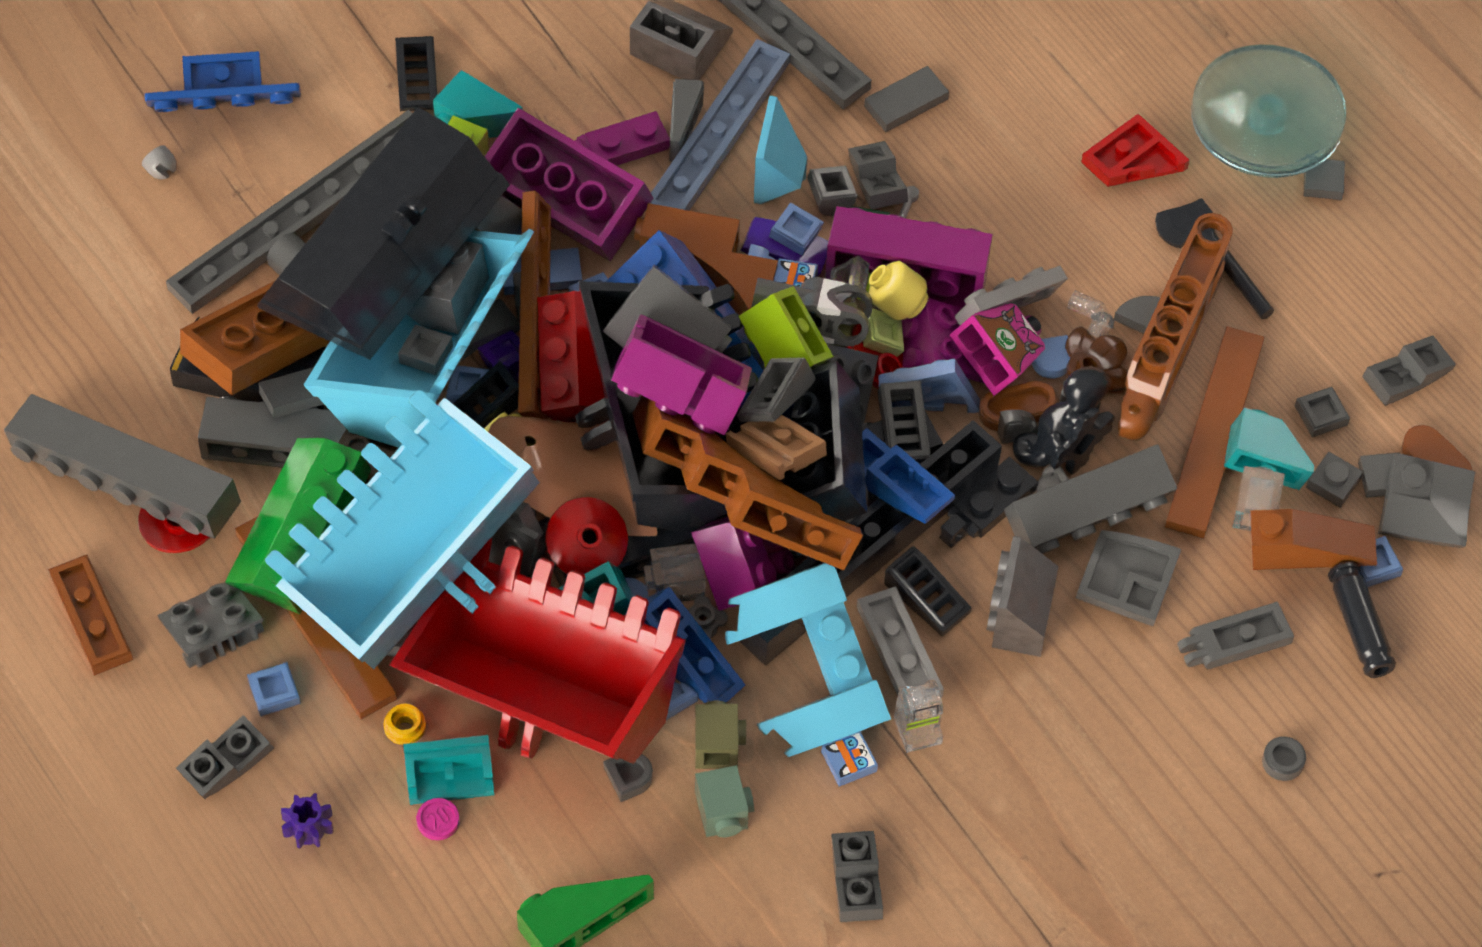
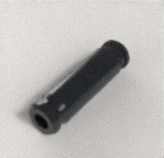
(1361, 619)

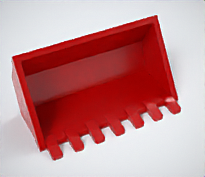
(550, 657)

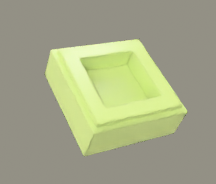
(884, 334)

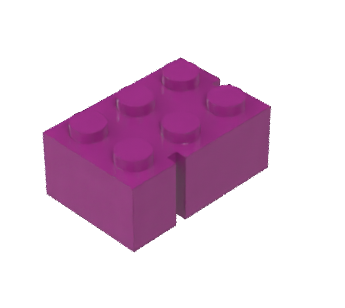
(681, 375)

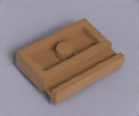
(777, 445)

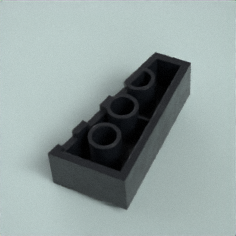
(833, 414)

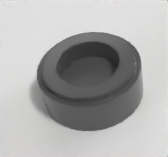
(1284, 758)

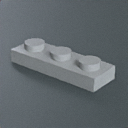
(1031, 289)
(896, 640)

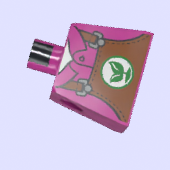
(999, 344)

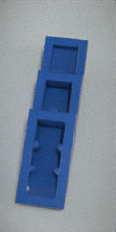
(902, 480)

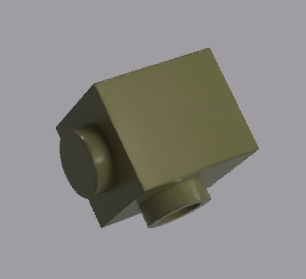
(718, 735)

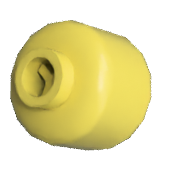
(898, 290)

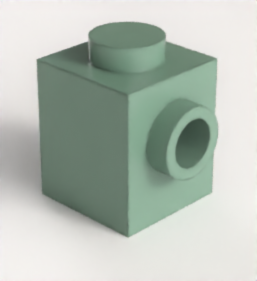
(723, 801)

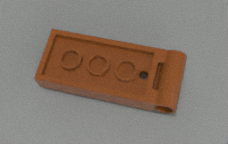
(245, 343)

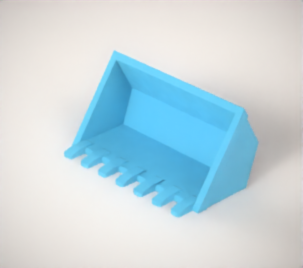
(372, 391)
(405, 530)

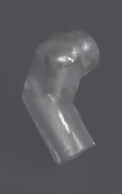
(1093, 309)

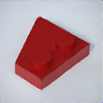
(1133, 154)

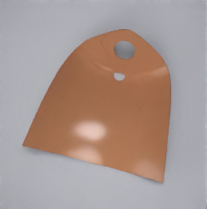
(568, 469)

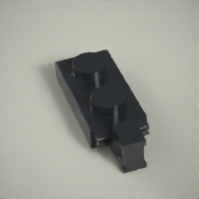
(984, 504)

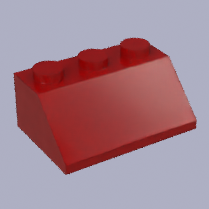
(566, 357)

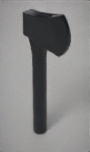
(1174, 228)

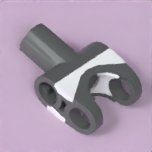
(826, 306)

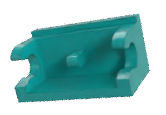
(449, 769)

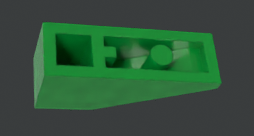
(581, 911)

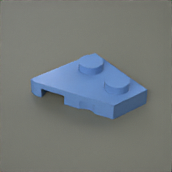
(940, 383)

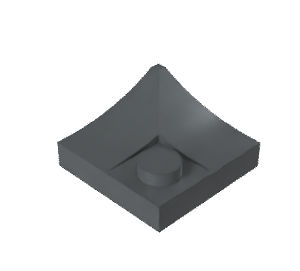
(1427, 502)
(1128, 575)

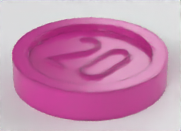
(437, 819)

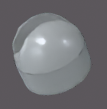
(159, 161)

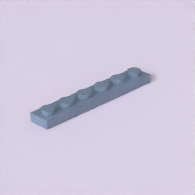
(721, 126)

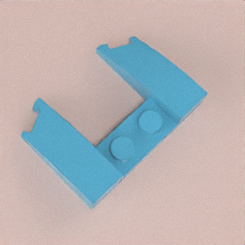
(854, 697)

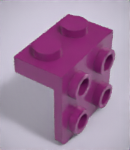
(928, 338)

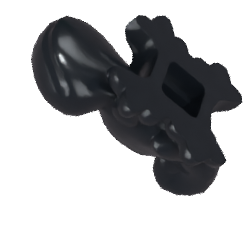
(1069, 427)

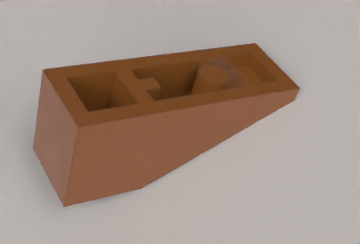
(1308, 540)

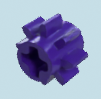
(307, 820)

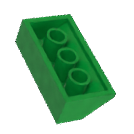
(305, 477)

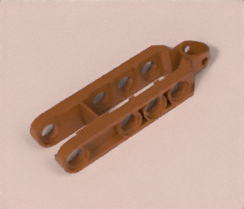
(1187, 302)

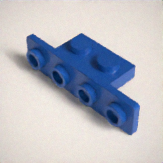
(222, 79)

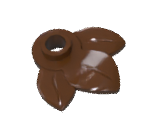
(1104, 353)

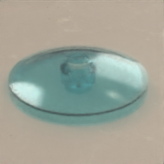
(1268, 111)

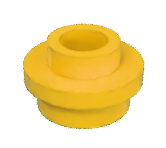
(404, 714)

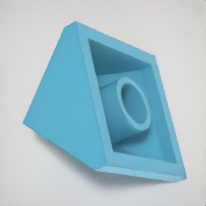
(779, 156)

